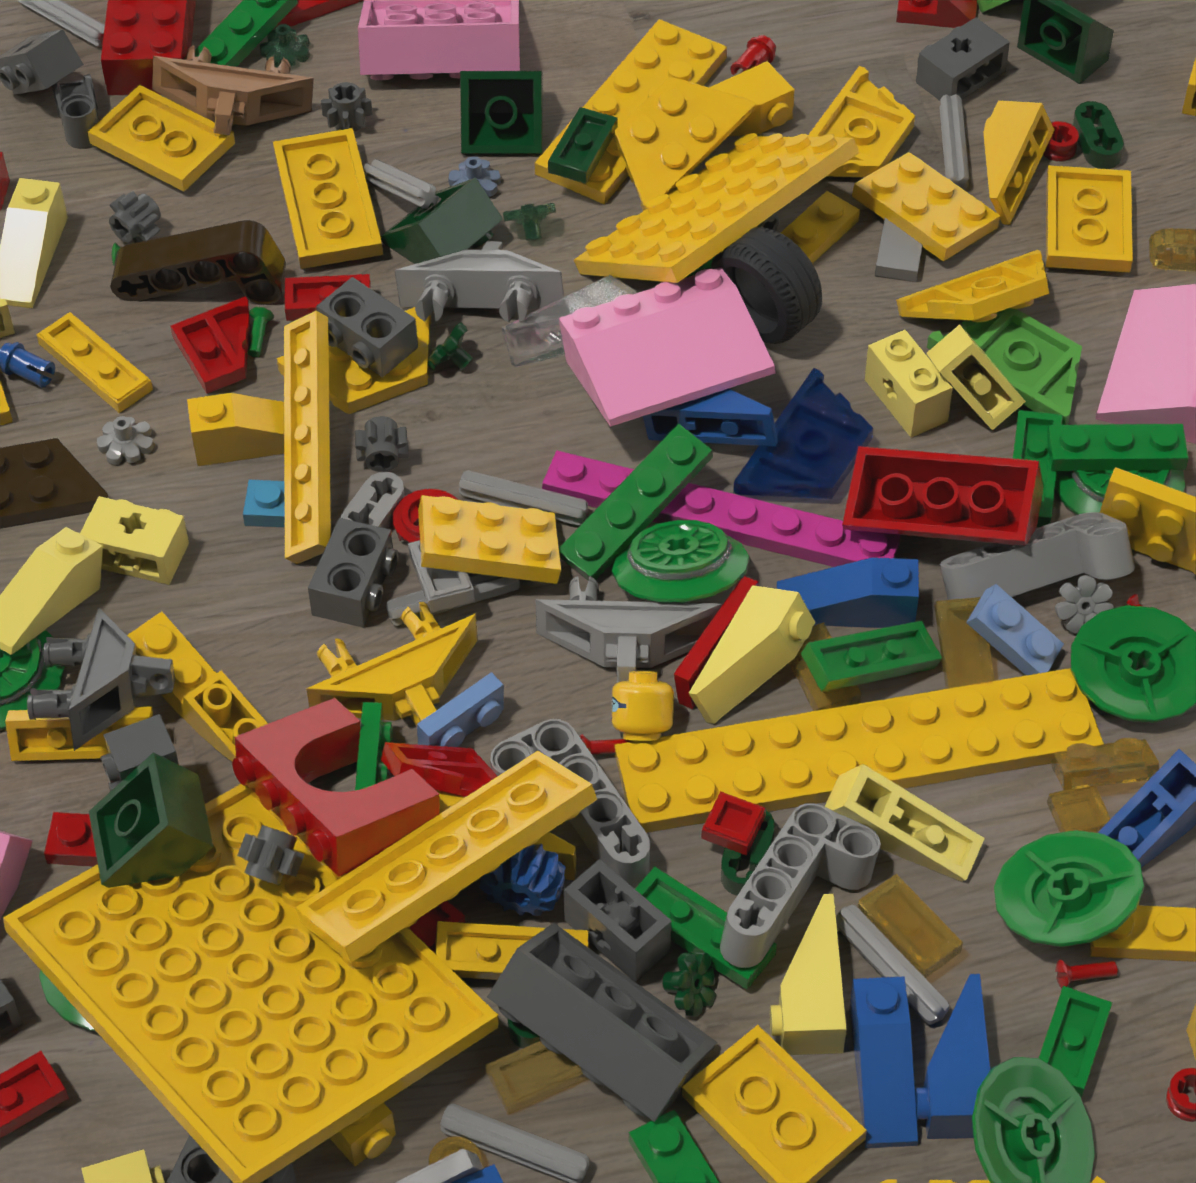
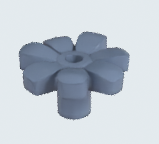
(479, 169)

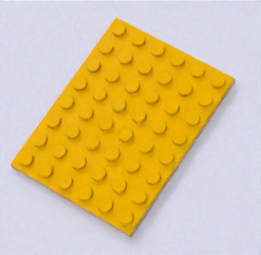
(239, 1007)

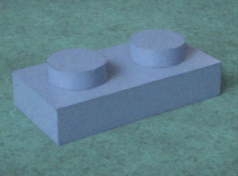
(1014, 632)
(462, 715)

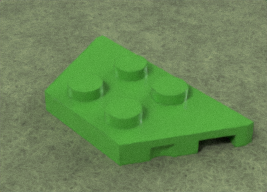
(1030, 356)

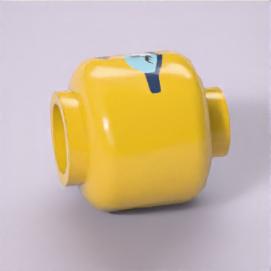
(642, 706)

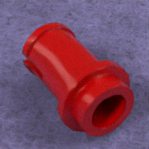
(758, 51)

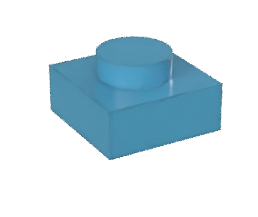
(264, 504)

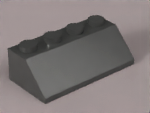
(601, 1021)

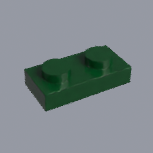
(582, 145)

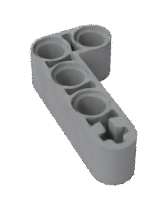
(1057, 551)
(600, 838)
(808, 846)

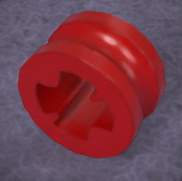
(1067, 147)
(1177, 1100)

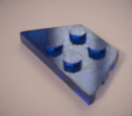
(814, 446)

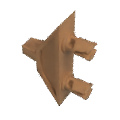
(232, 93)

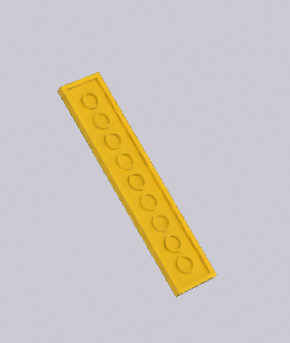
(903, 738)

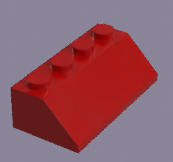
(944, 495)

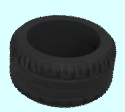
(773, 282)

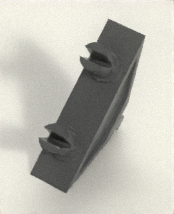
(106, 682)

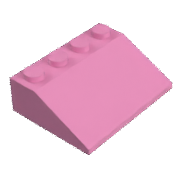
(438, 37)
(664, 346)
(1155, 362)

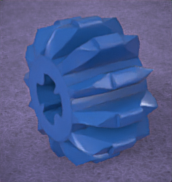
(526, 881)

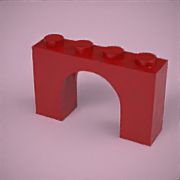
(336, 826)

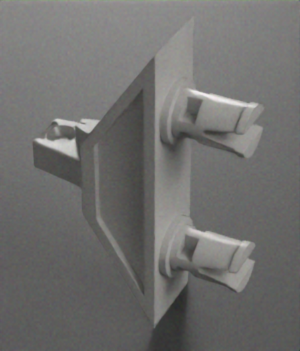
(479, 280)
(622, 631)

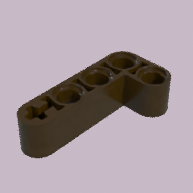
(202, 259)

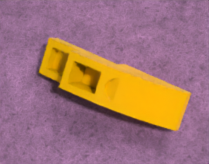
(200, 694)

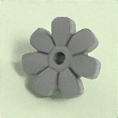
(125, 439)
(1082, 602)

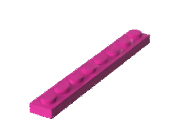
(740, 517)

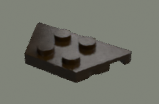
(43, 484)

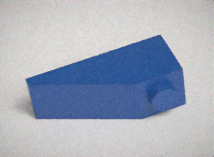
(717, 418)
(860, 593)
(1159, 810)
(884, 1061)
(956, 1069)

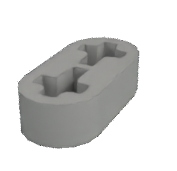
(365, 501)

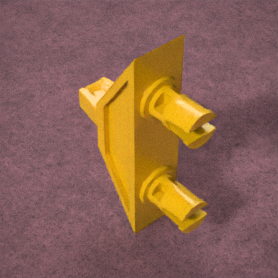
(404, 679)

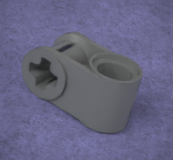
(77, 109)

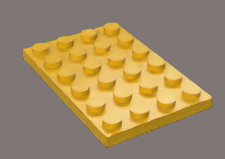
(714, 207)

